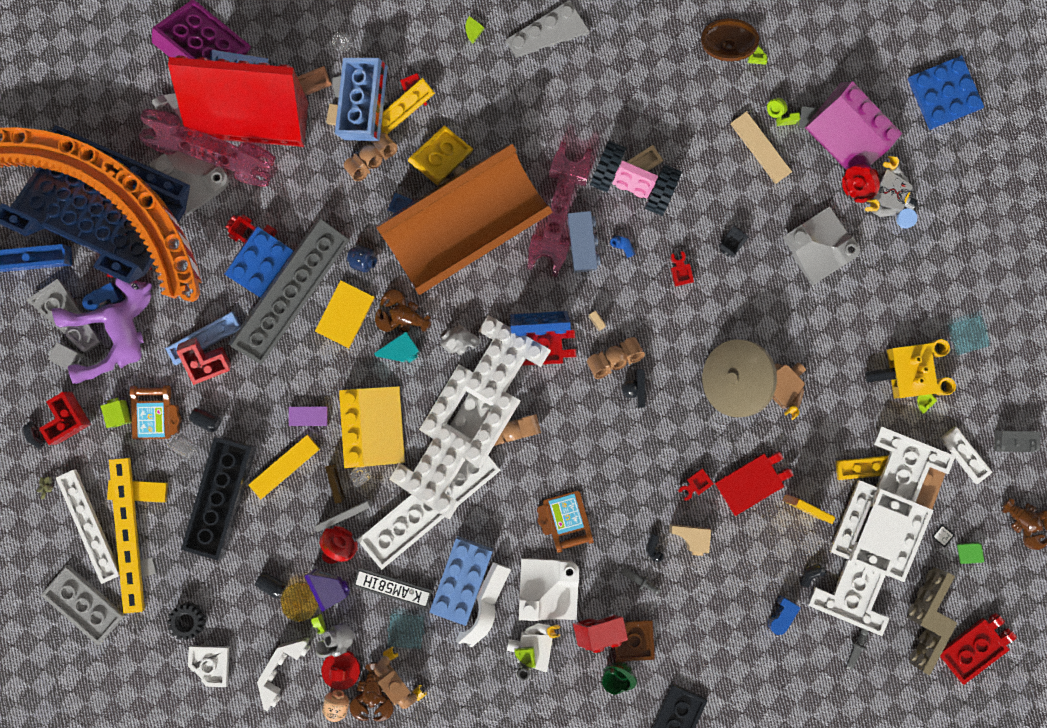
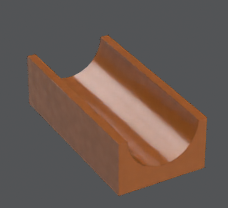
(463, 218)

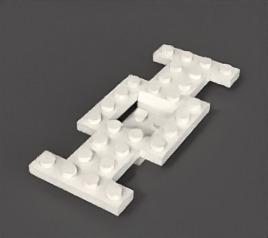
(477, 421)
(889, 534)

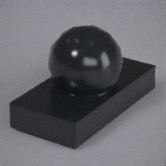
(636, 388)

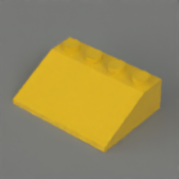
(371, 426)

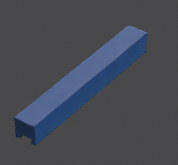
(35, 257)

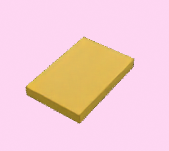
(440, 155)
(345, 314)
(809, 509)

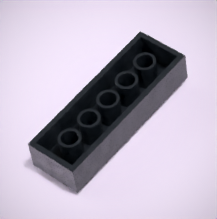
(218, 498)

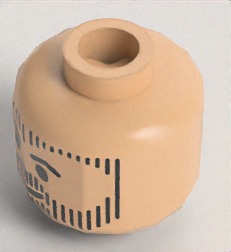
(335, 705)

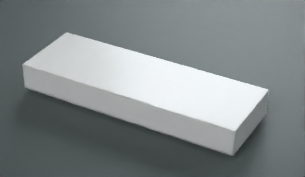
(966, 455)

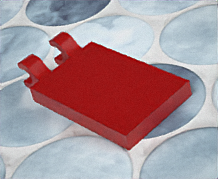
(554, 343)
(752, 482)
(977, 648)

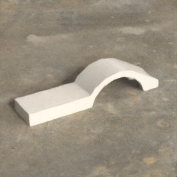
(486, 599)

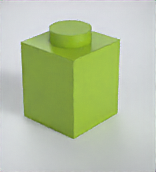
(116, 413)

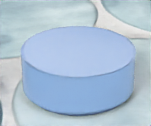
(906, 218)

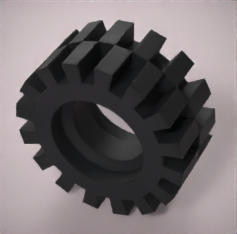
(178, 629)

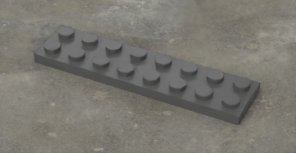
(289, 291)

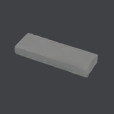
(343, 515)

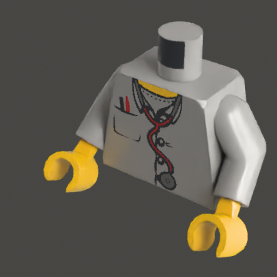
(893, 191)

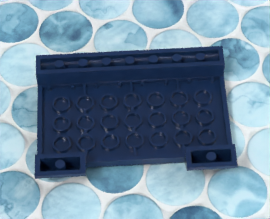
(89, 218)

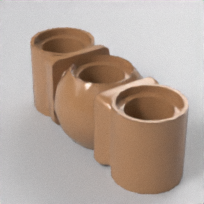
(370, 157)
(615, 358)
(519, 429)

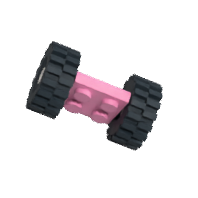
(635, 179)

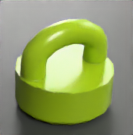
(777, 107)

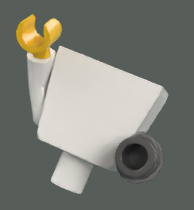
(541, 638)

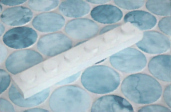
(88, 526)

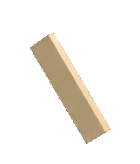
(761, 147)

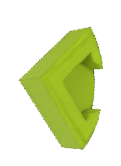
(473, 29)
(758, 57)
(793, 119)
(925, 402)
(318, 622)
(526, 656)

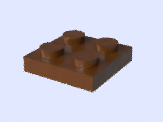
(639, 643)

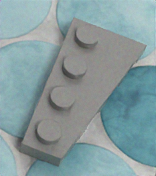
(555, 27)
(57, 296)

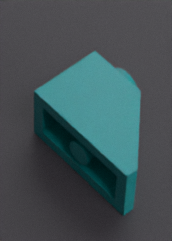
(400, 349)

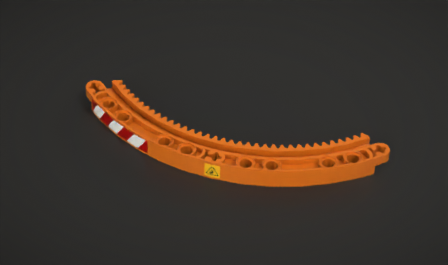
(154, 222)

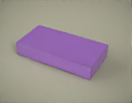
(308, 416)

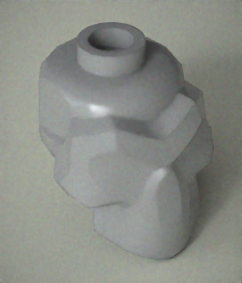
(458, 339)
(335, 641)

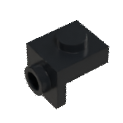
(733, 241)

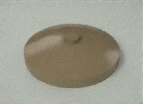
(739, 378)

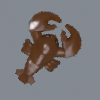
(400, 314)
(1029, 521)
(371, 696)

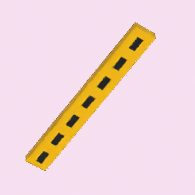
(126, 535)

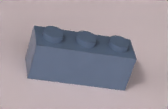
(583, 241)

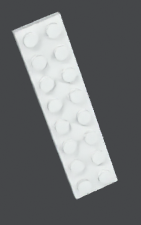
(415, 518)

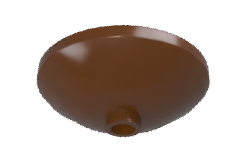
(729, 39)

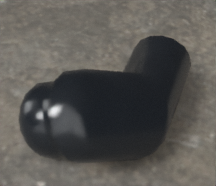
(30, 436)
(652, 549)
(812, 572)

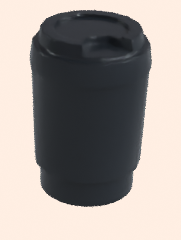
(205, 419)
(270, 585)

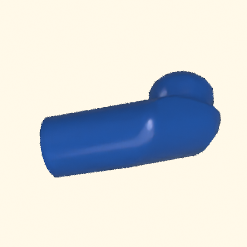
(623, 243)

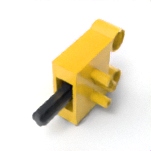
(914, 370)

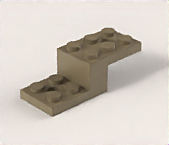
(925, 614)

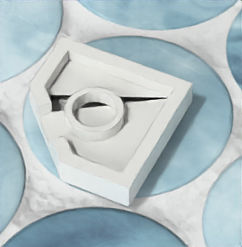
(210, 664)

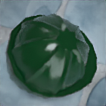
(618, 678)

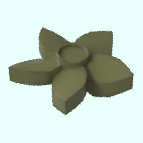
(44, 486)

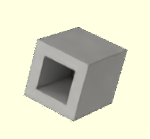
(65, 355)

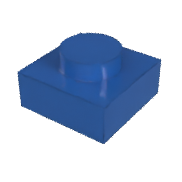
(398, 202)

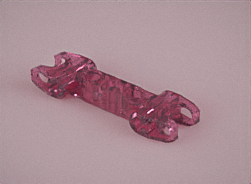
(172, 136)
(568, 175)

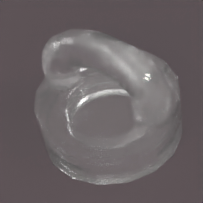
(342, 41)
(361, 479)

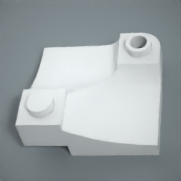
(548, 590)

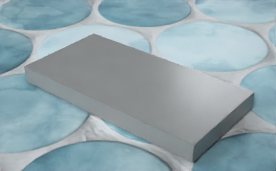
(83, 605)

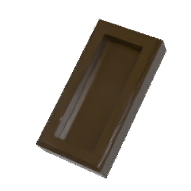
(335, 483)

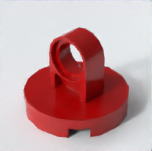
(861, 183)
(337, 545)
(341, 671)

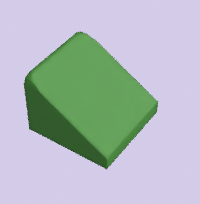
(970, 553)

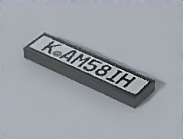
(392, 588)

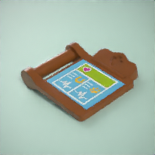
(154, 418)
(563, 516)

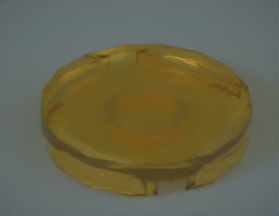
(298, 602)

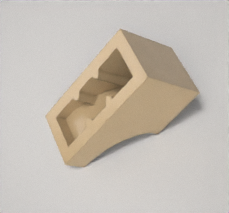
(696, 537)

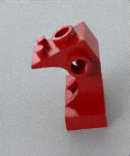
(238, 225)

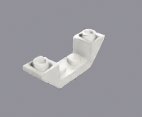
(267, 690)

